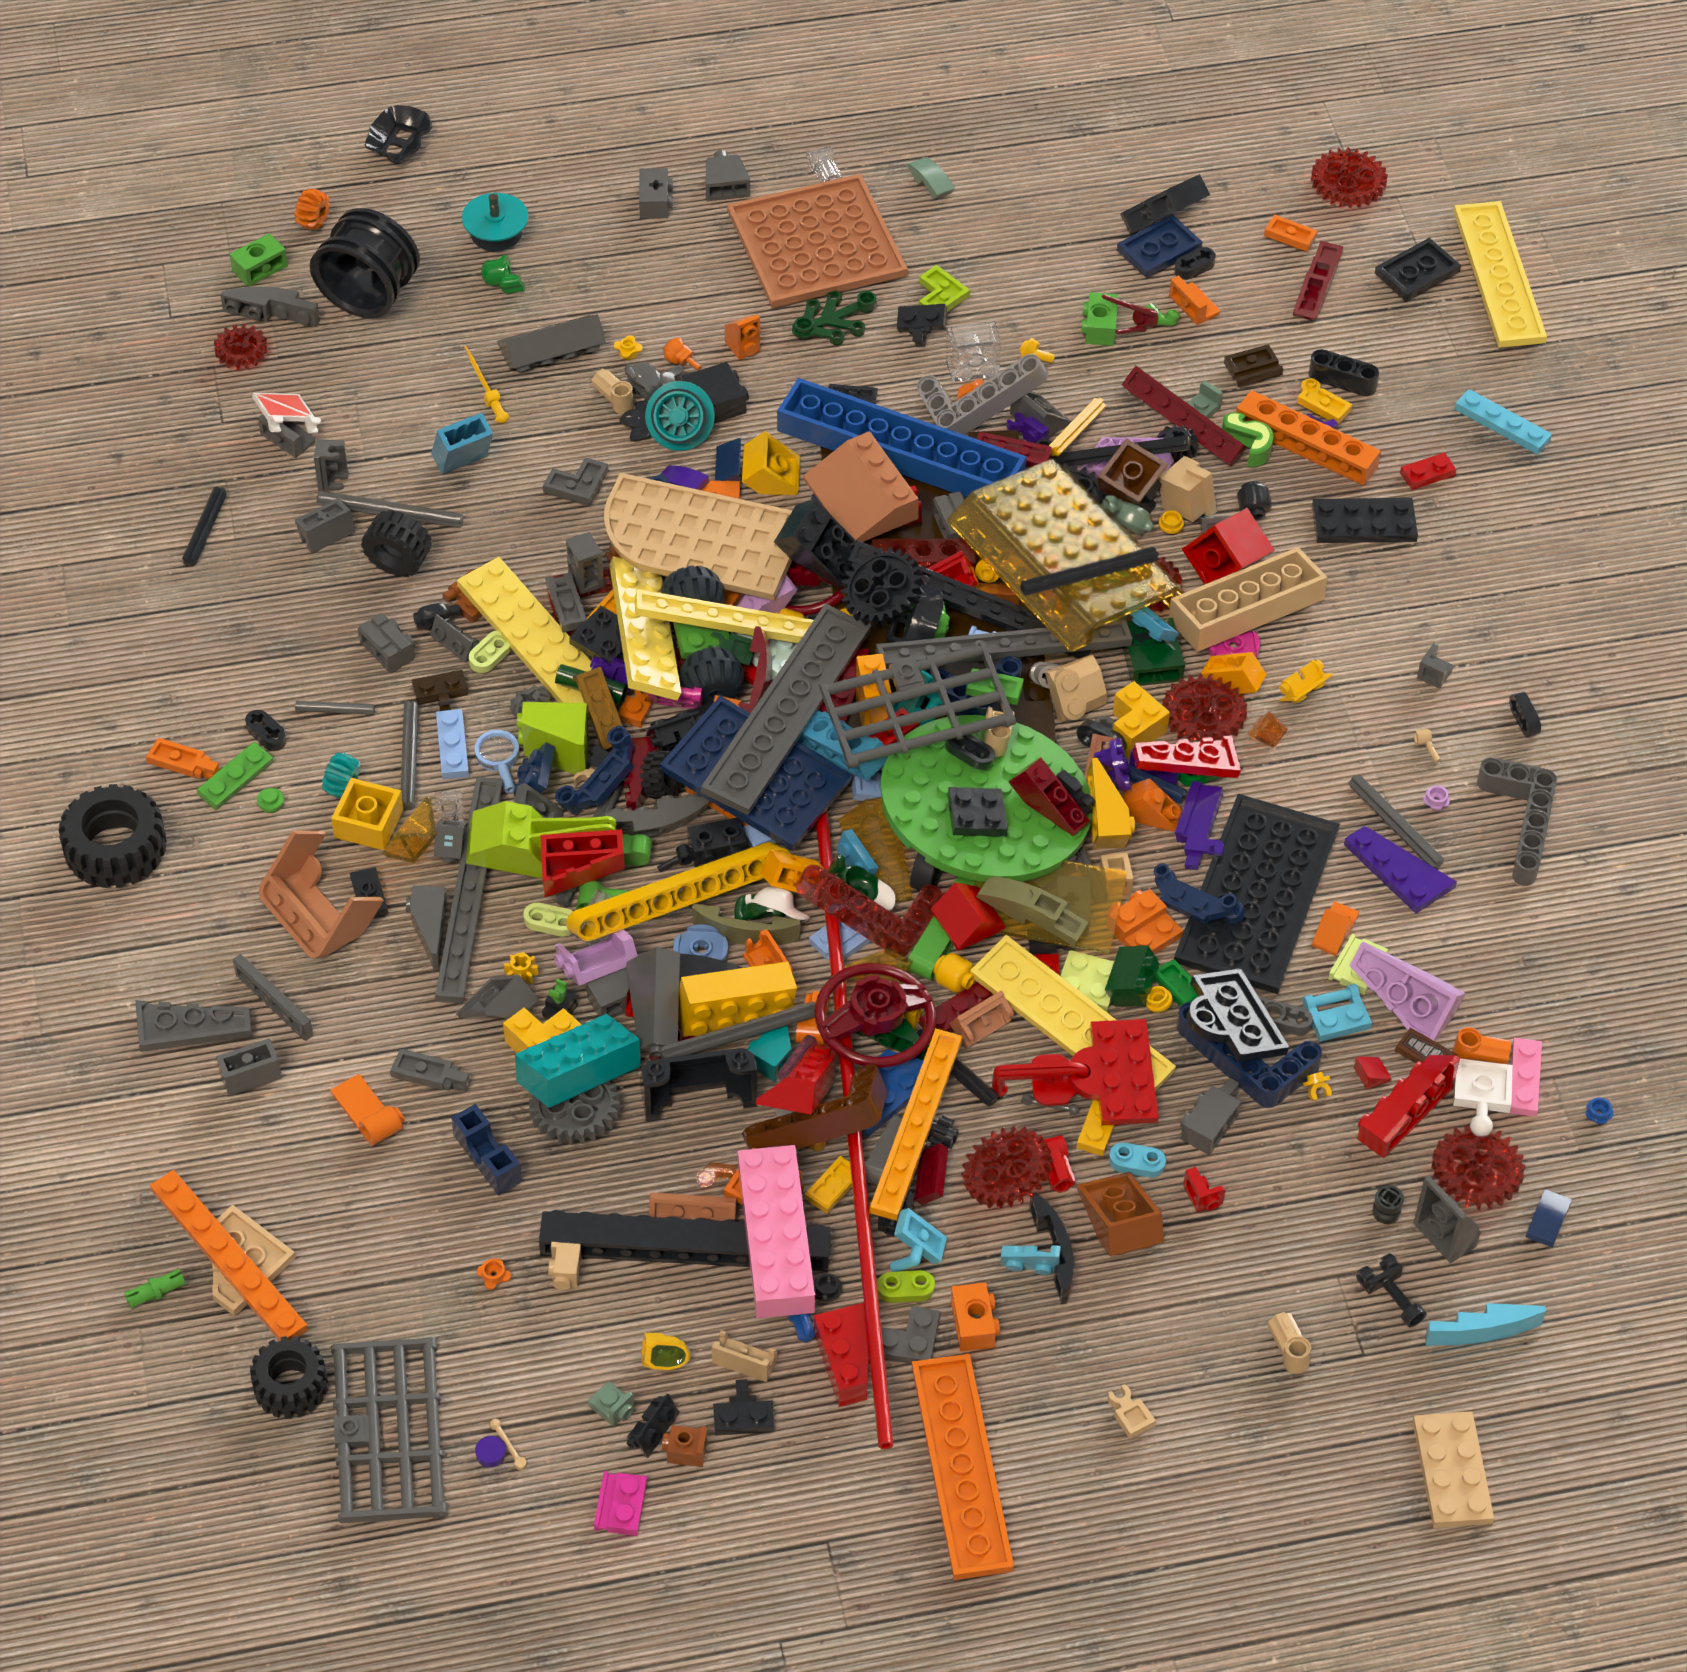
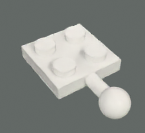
(1484, 1088)

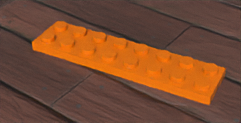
(962, 1467)

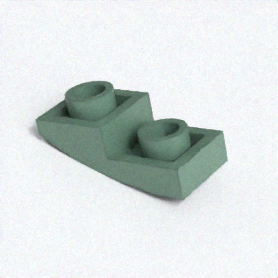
(932, 176)

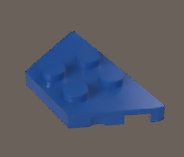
(899, 1084)

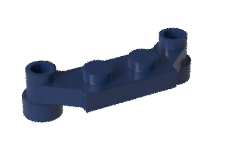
(604, 778)
(1193, 901)

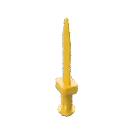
(491, 397)

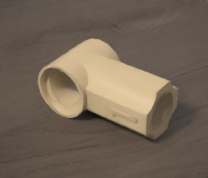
(614, 390)
(1290, 1342)

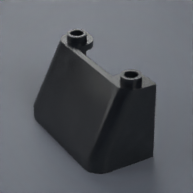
(697, 1072)

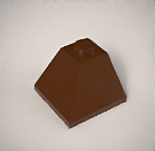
(1131, 473)

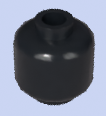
(1255, 498)

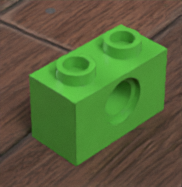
(258, 260)
(1100, 320)

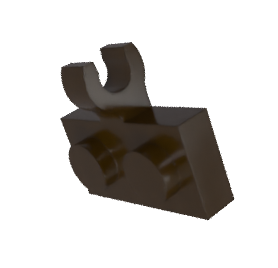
(440, 688)

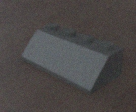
(552, 341)

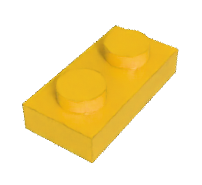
(1093, 1136)

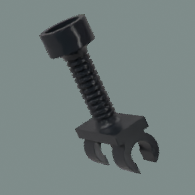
(1412, 1313)

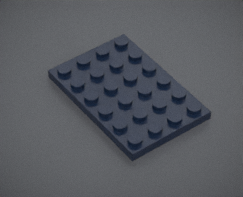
(793, 798)

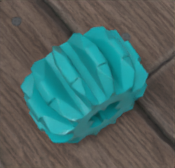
(339, 772)

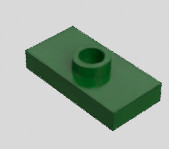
(1177, 981)

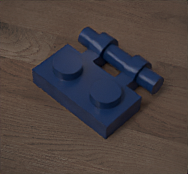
(536, 768)

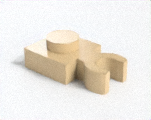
(1130, 1414)

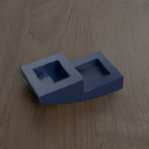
(1548, 1218)

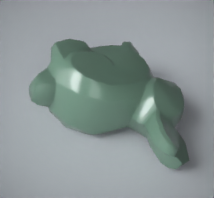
(1129, 515)

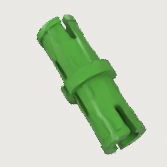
(154, 1288)

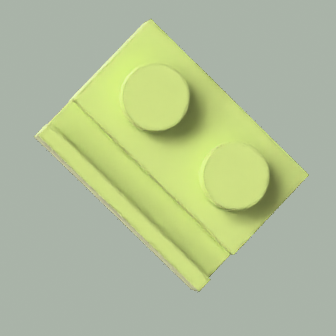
(1343, 972)

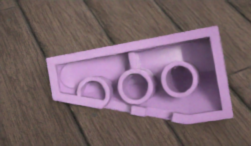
(1409, 992)

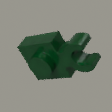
(736, 644)

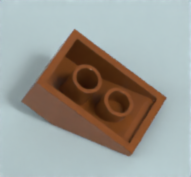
(1121, 1213)

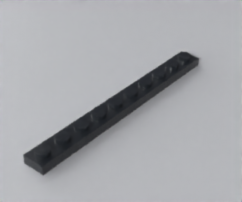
(972, 600)

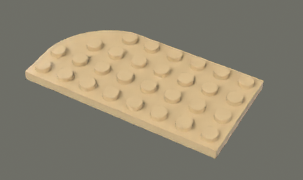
(676, 527)

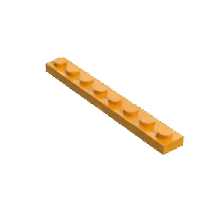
(915, 1125)

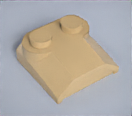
(1076, 688)

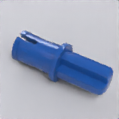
(803, 1327)

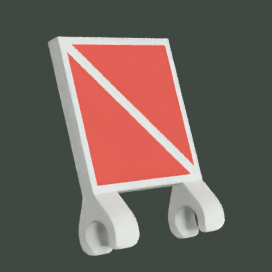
(285, 407)

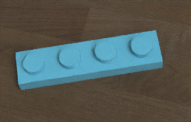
(1503, 421)

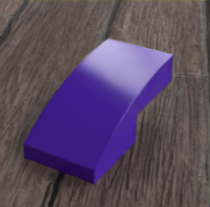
(686, 477)

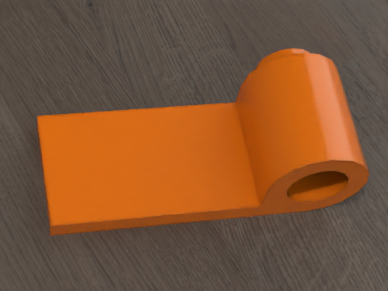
(367, 1111)

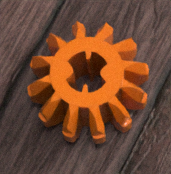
(312, 209)

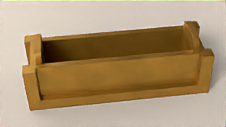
(599, 704)

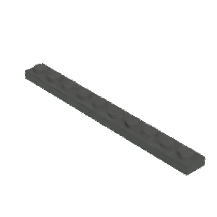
(1004, 644)
(465, 907)

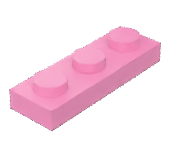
(1525, 1076)

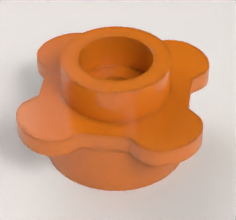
(493, 1266)

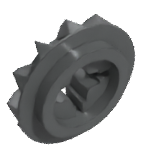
(535, 693)

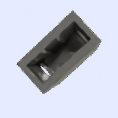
(726, 177)

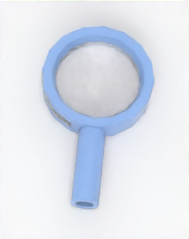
(498, 752)

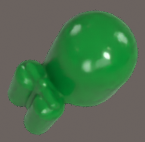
(499, 274)

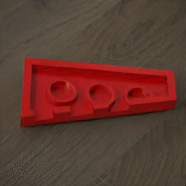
(1196, 758)

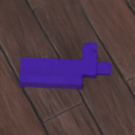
(1197, 823)

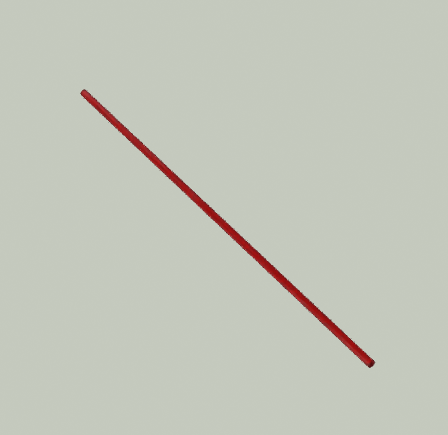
(858, 1177)

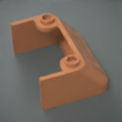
(301, 907)

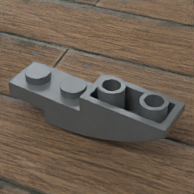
(264, 302)
(667, 815)

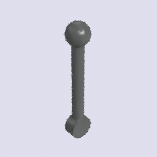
(1028, 1100)

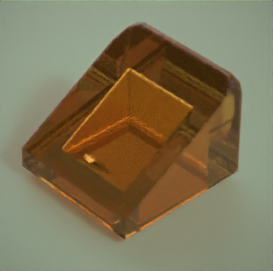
(1268, 730)

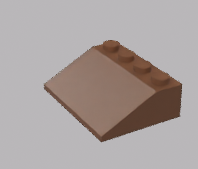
(863, 489)

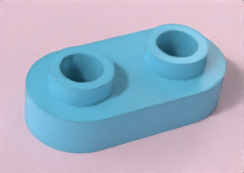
(1137, 1160)

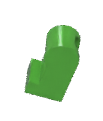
(637, 849)

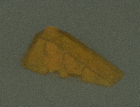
(882, 844)

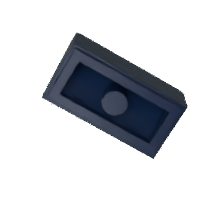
(728, 461)

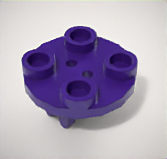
(1120, 768)

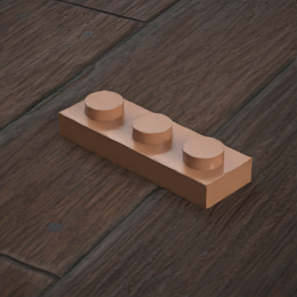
(692, 1206)

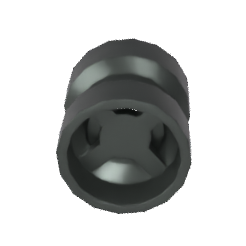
(1388, 1204)

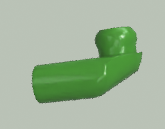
(1168, 319)

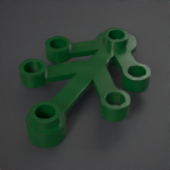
(806, 327)

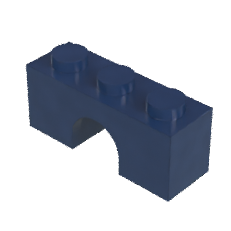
(493, 1161)

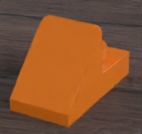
(1334, 928)

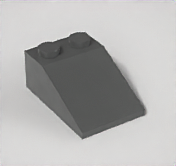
(1444, 1222)

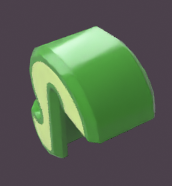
(1252, 434)

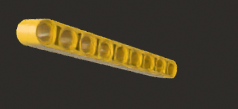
(668, 895)

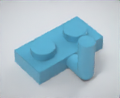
(921, 1237)

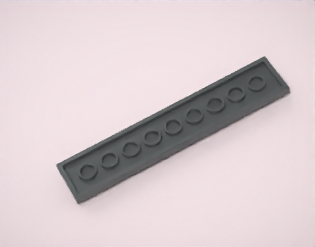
(785, 710)

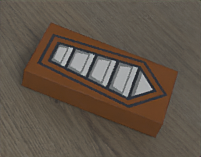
(1418, 1047)

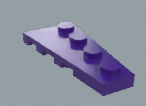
(1399, 870)

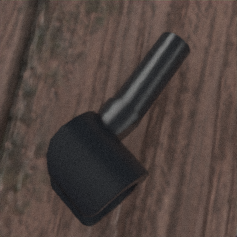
(683, 857)

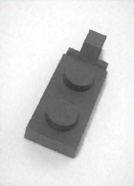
(429, 1071)

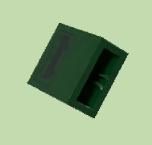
(1151, 660)

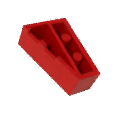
(579, 858)
(844, 1351)

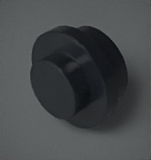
(827, 1287)

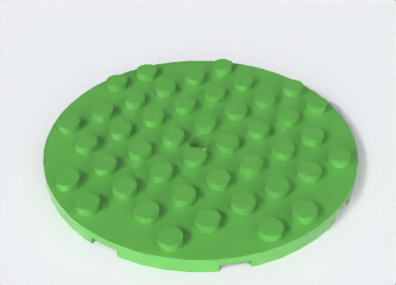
(918, 808)

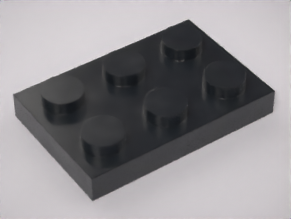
(1417, 269)

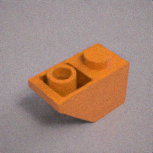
(743, 336)
(1152, 806)

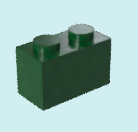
(1132, 976)

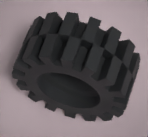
(654, 779)

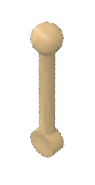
(520, 1462)

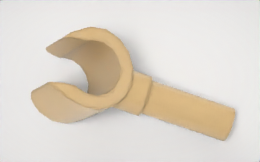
(1424, 737)

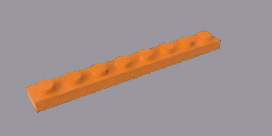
(228, 1257)

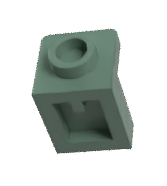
(1207, 400)
(612, 1404)

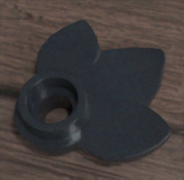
(636, 420)

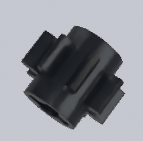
(943, 1132)

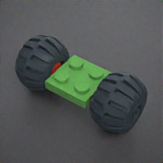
(712, 668)

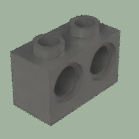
(585, 562)

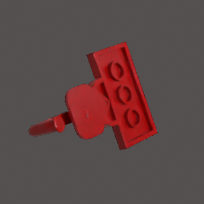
(1111, 1071)

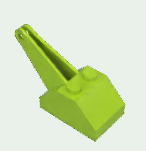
(510, 840)

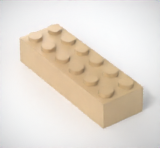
(1247, 599)

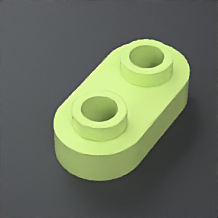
(488, 653)
(550, 917)

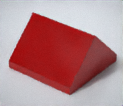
(965, 916)

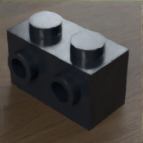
(715, 840)

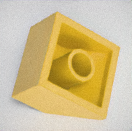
(770, 466)

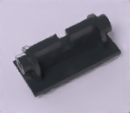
(664, 731)
(659, 1417)

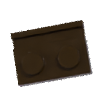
(1253, 365)

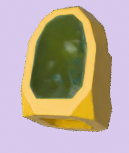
(663, 1352)

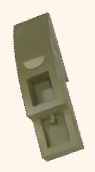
(1033, 904)

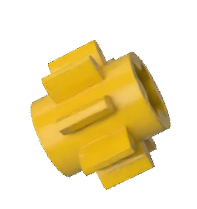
(522, 965)

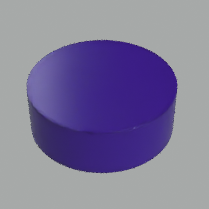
(490, 1451)

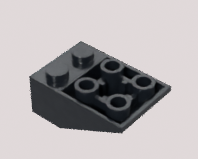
(817, 542)

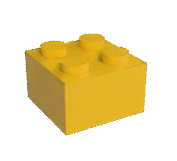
(367, 814)

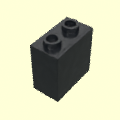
(723, 389)

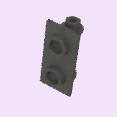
(451, 637)

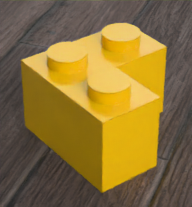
(1139, 716)
(526, 1031)

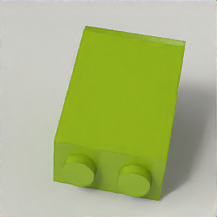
(559, 725)

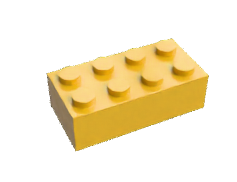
(733, 997)

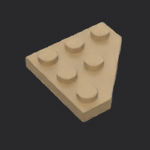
(262, 1248)

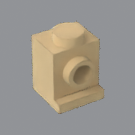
(1121, 862)
(565, 1265)

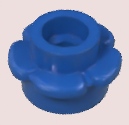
(1601, 1105)

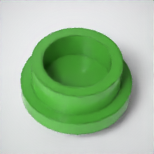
(270, 800)

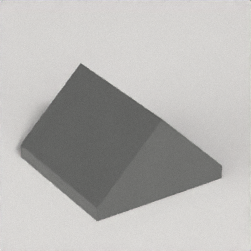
(1040, 409)

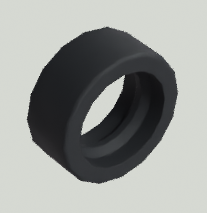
(924, 873)

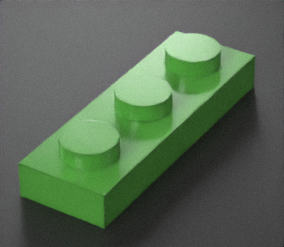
(235, 776)

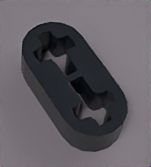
(1195, 263)
(1525, 714)
(261, 733)

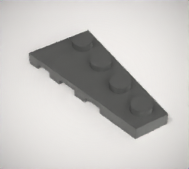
(176, 1026)

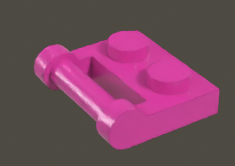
(688, 699)

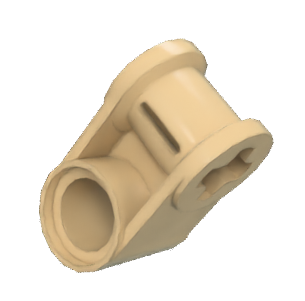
(999, 736)

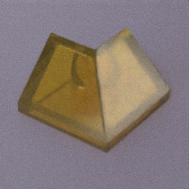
(413, 835)

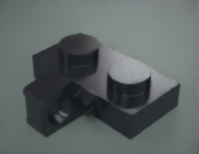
(921, 320)
(743, 1413)

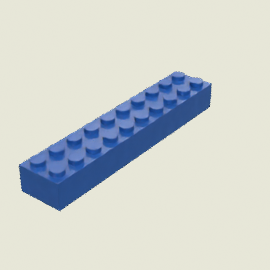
(912, 445)

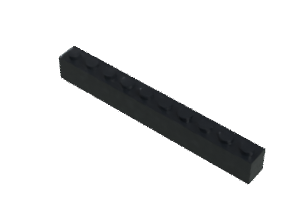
(663, 1239)

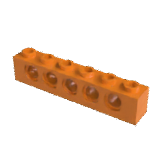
(1312, 438)

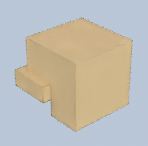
(1188, 490)

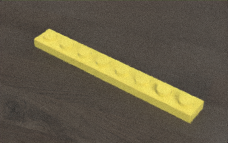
(719, 616)

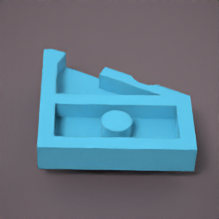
(1027, 1257)

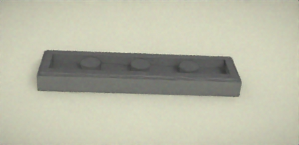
(273, 997)

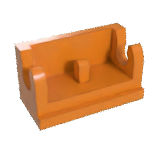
(764, 951)

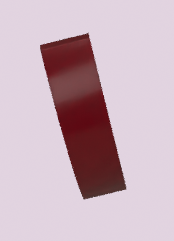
(760, 648)

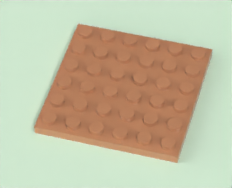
(816, 240)

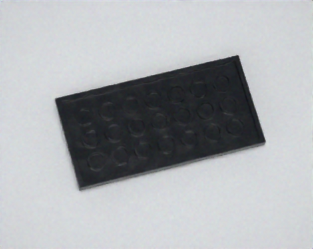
(1273, 869)

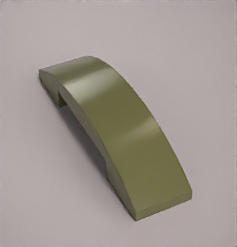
(738, 931)

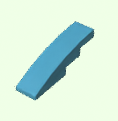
(1495, 1323)

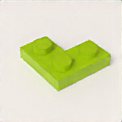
(943, 288)

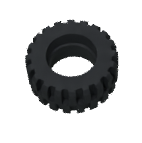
(109, 809)

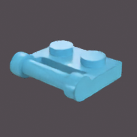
(1338, 1020)

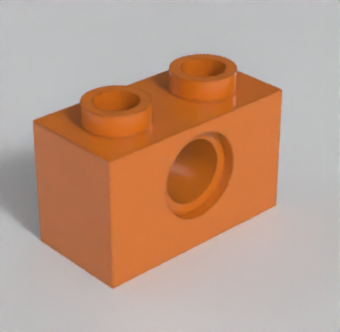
(973, 1332)

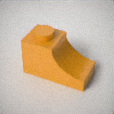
(1239, 668)

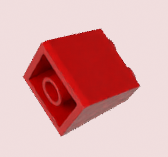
(1228, 547)

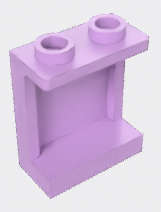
(596, 959)

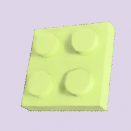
(1088, 976)

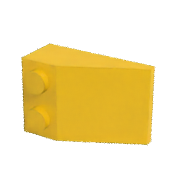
(1110, 814)

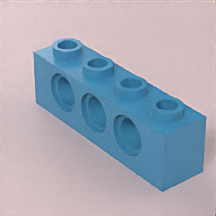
(822, 739)

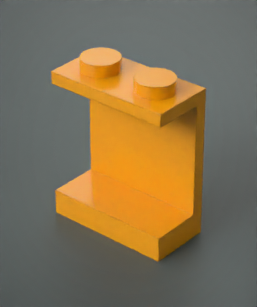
(864, 666)

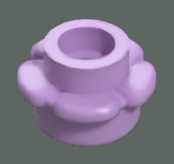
(1439, 793)

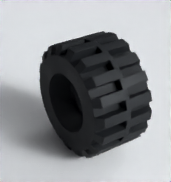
(396, 543)
(283, 1357)

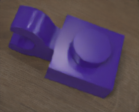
(1030, 427)
(614, 671)

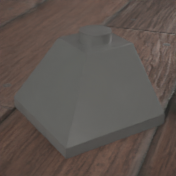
(499, 999)

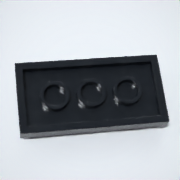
(1364, 520)

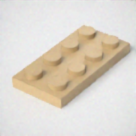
(1453, 1469)

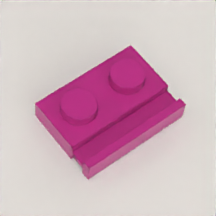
(620, 1503)

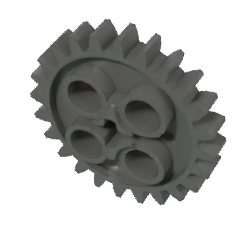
(578, 1116)

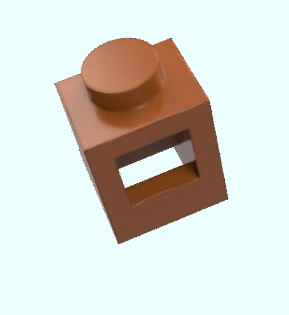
(685, 1445)

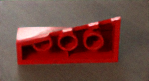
(805, 1084)
(1408, 1103)

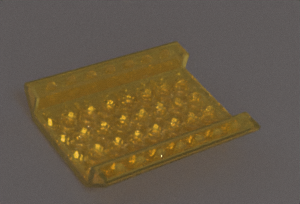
(1049, 524)

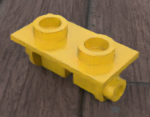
(1297, 688)

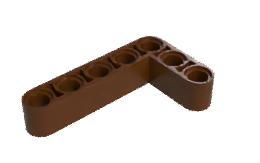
(829, 1120)

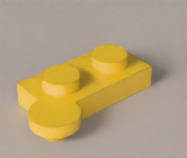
(1322, 401)

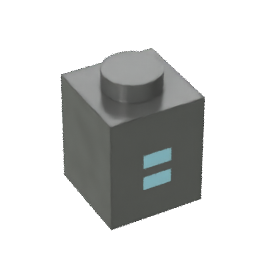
(449, 839)

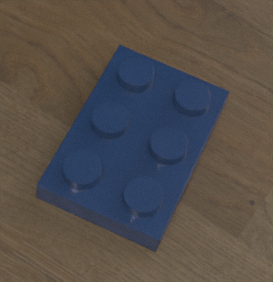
(1158, 245)

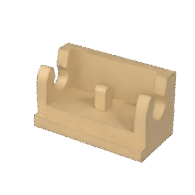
(743, 1357)

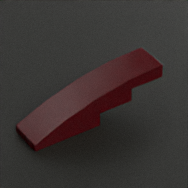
(1318, 280)

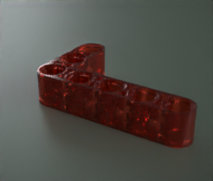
(870, 911)

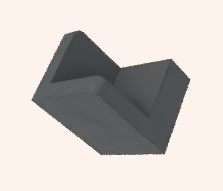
(1433, 669)

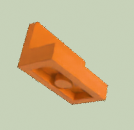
(1192, 300)

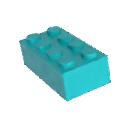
(577, 1060)

